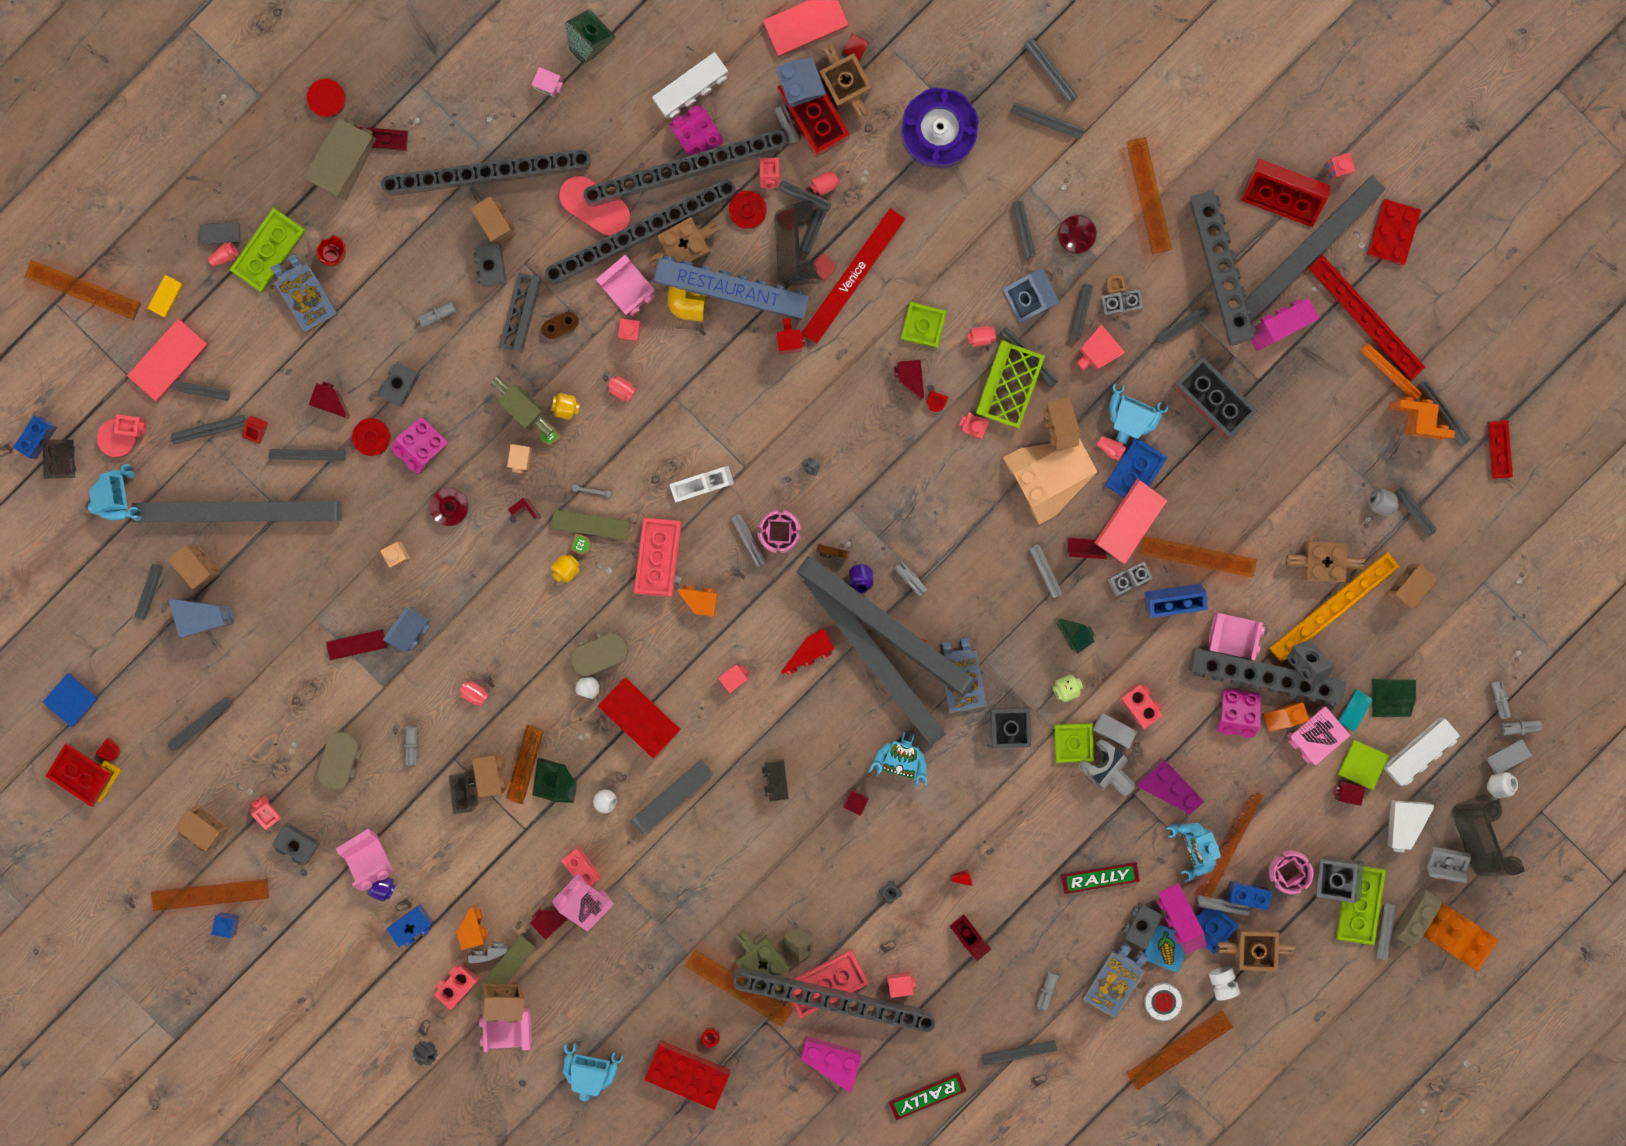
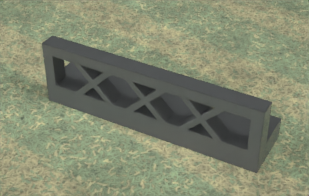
(527, 312)

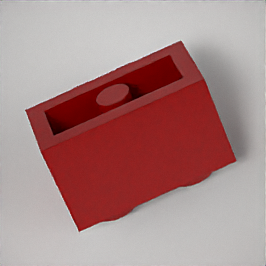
(790, 340)

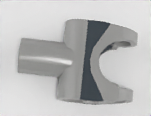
(1109, 769)

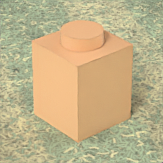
(519, 458)
(395, 554)

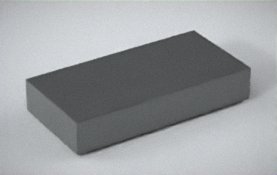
(220, 233)

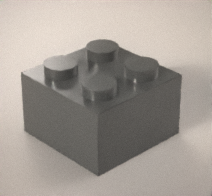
(1010, 727)
(1340, 879)

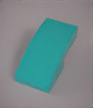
(1355, 710)

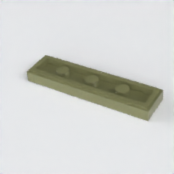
(590, 524)
(508, 964)

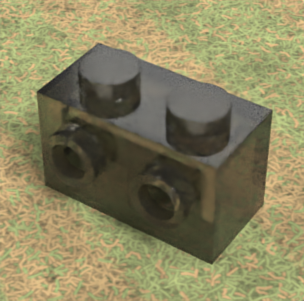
(58, 459)
(776, 779)
(462, 792)

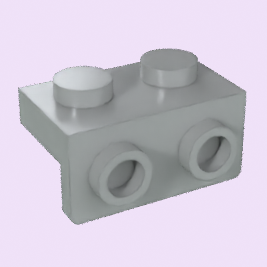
(1448, 864)

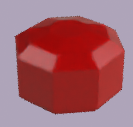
(710, 1037)

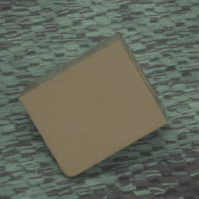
(798, 944)

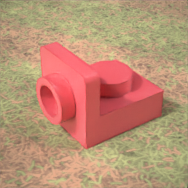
(769, 173)
(129, 425)
(973, 425)
(264, 812)

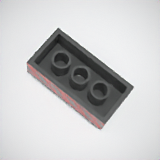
(1214, 398)

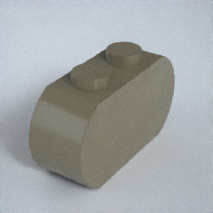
(599, 653)
(339, 760)
(1417, 917)

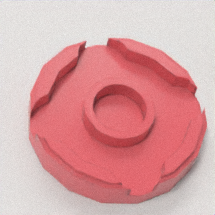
(114, 444)

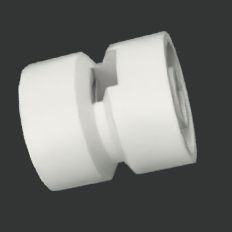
(1224, 983)

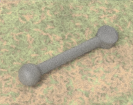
(576, 488)

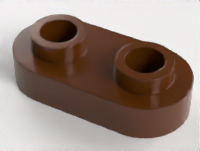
(560, 326)

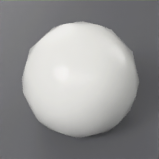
(587, 687)
(604, 801)

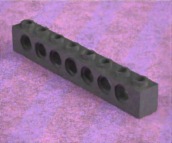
(1199, 204)
(1200, 658)

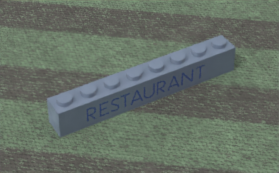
(729, 288)

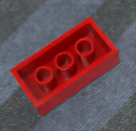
(818, 123)
(687, 1075)

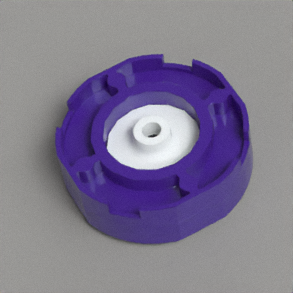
(939, 109)

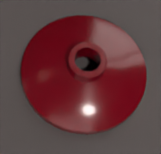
(439, 509)

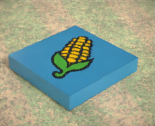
(1164, 949)

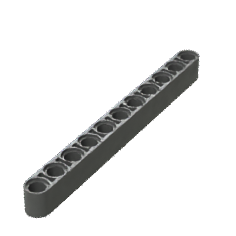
(692, 161)
(477, 169)
(630, 232)
(1312, 247)
(239, 511)
(885, 626)
(881, 667)
(827, 994)

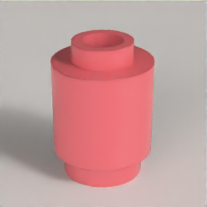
(824, 183)
(981, 336)
(621, 388)
(473, 693)

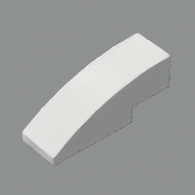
(701, 484)

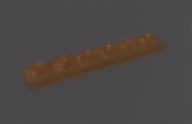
(1149, 195)
(82, 290)
(1198, 556)
(1228, 851)
(210, 894)
(723, 979)
(1179, 1050)

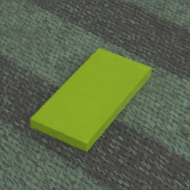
(267, 248)
(1360, 920)

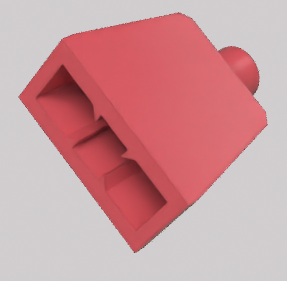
(1099, 350)

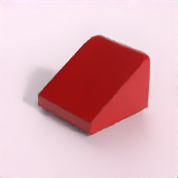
(855, 45)
(824, 267)
(254, 429)
(962, 877)

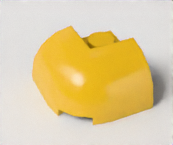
(686, 304)

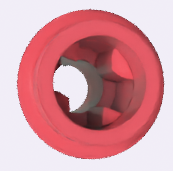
(224, 254)
(1111, 447)

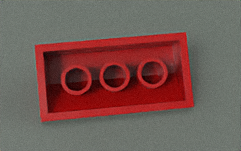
(1285, 193)
(639, 717)

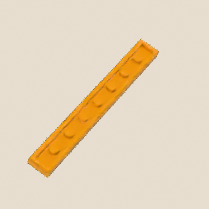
(1335, 606)

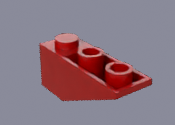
(812, 647)

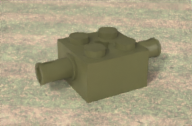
(521, 407)
(761, 950)

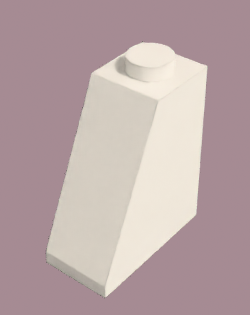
(1406, 823)

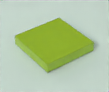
(923, 325)
(1074, 742)
(1363, 764)

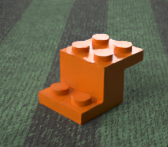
(1422, 418)
(1461, 937)

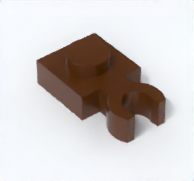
(827, 551)

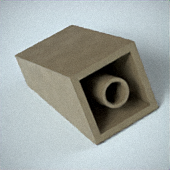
(341, 158)

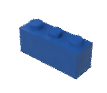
(1175, 600)

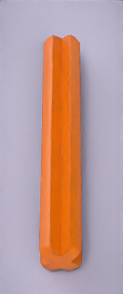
(1389, 370)

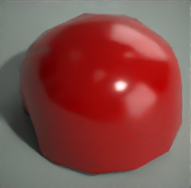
(331, 251)

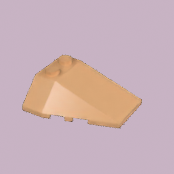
(1049, 476)

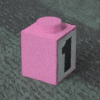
(547, 82)

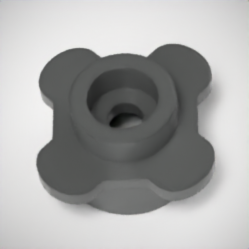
(810, 466)
(890, 887)

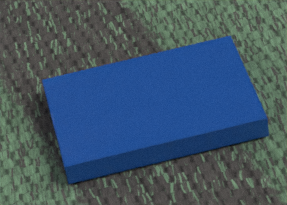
(1139, 463)

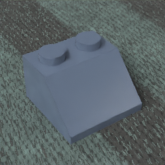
(800, 81)
(1031, 295)
(408, 629)

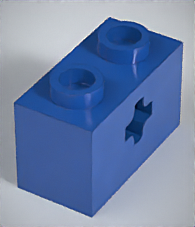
(31, 438)
(1249, 895)
(399, 929)

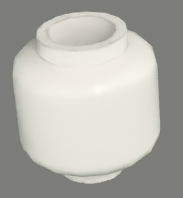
(1502, 785)

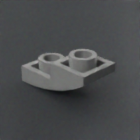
(1122, 302)
(1130, 578)
(1114, 730)
(1509, 757)
(494, 951)

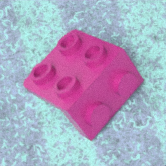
(696, 131)
(418, 445)
(1239, 713)

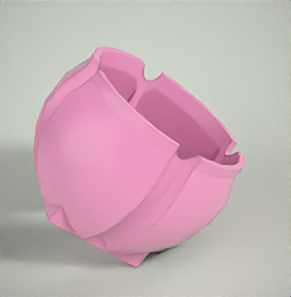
(776, 516)
(1296, 883)

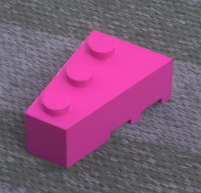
(1284, 323)
(1181, 918)
(832, 1060)

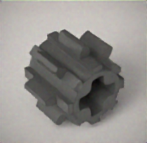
(425, 1053)

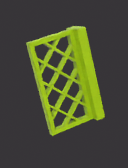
(994, 378)

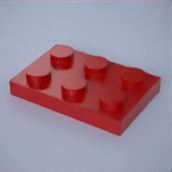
(1394, 232)
(79, 775)

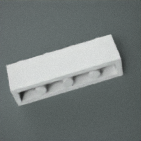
(690, 86)
(1421, 751)

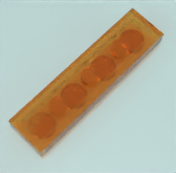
(524, 764)

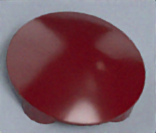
(1077, 234)

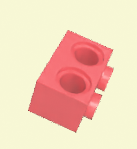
(1137, 709)
(579, 863)
(459, 988)

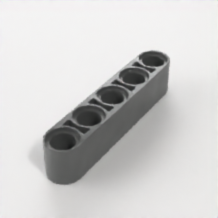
(671, 797)

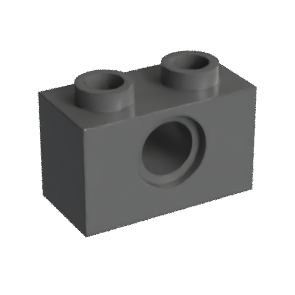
(497, 274)
(409, 378)
(1310, 662)
(307, 844)
(1141, 936)

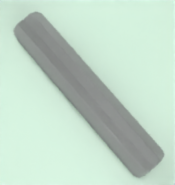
(748, 540)
(1045, 571)
(1221, 905)
(1386, 931)

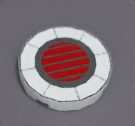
(1163, 1001)

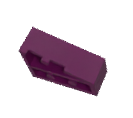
(1169, 786)

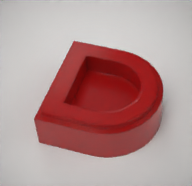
(936, 401)
(109, 750)

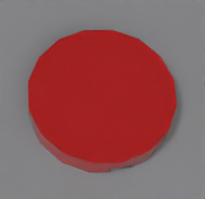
(326, 98)
(747, 210)
(371, 437)

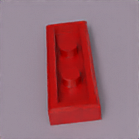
(1500, 449)

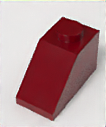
(910, 376)
(328, 399)
(547, 921)
(970, 937)

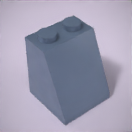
(199, 616)

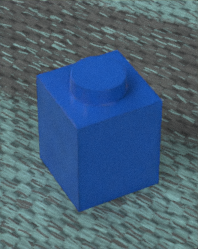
(225, 925)

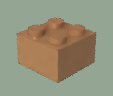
(491, 218)
(1061, 424)
(194, 566)
(1412, 586)
(490, 774)
(201, 828)
(502, 1002)

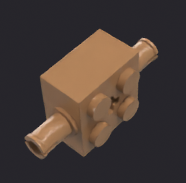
(850, 70)
(686, 232)
(1337, 561)
(1265, 958)

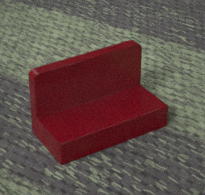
(521, 506)
(1084, 549)

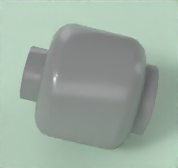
(1383, 502)

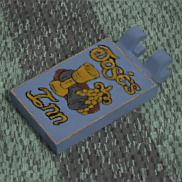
(303, 294)
(967, 661)
(1115, 981)

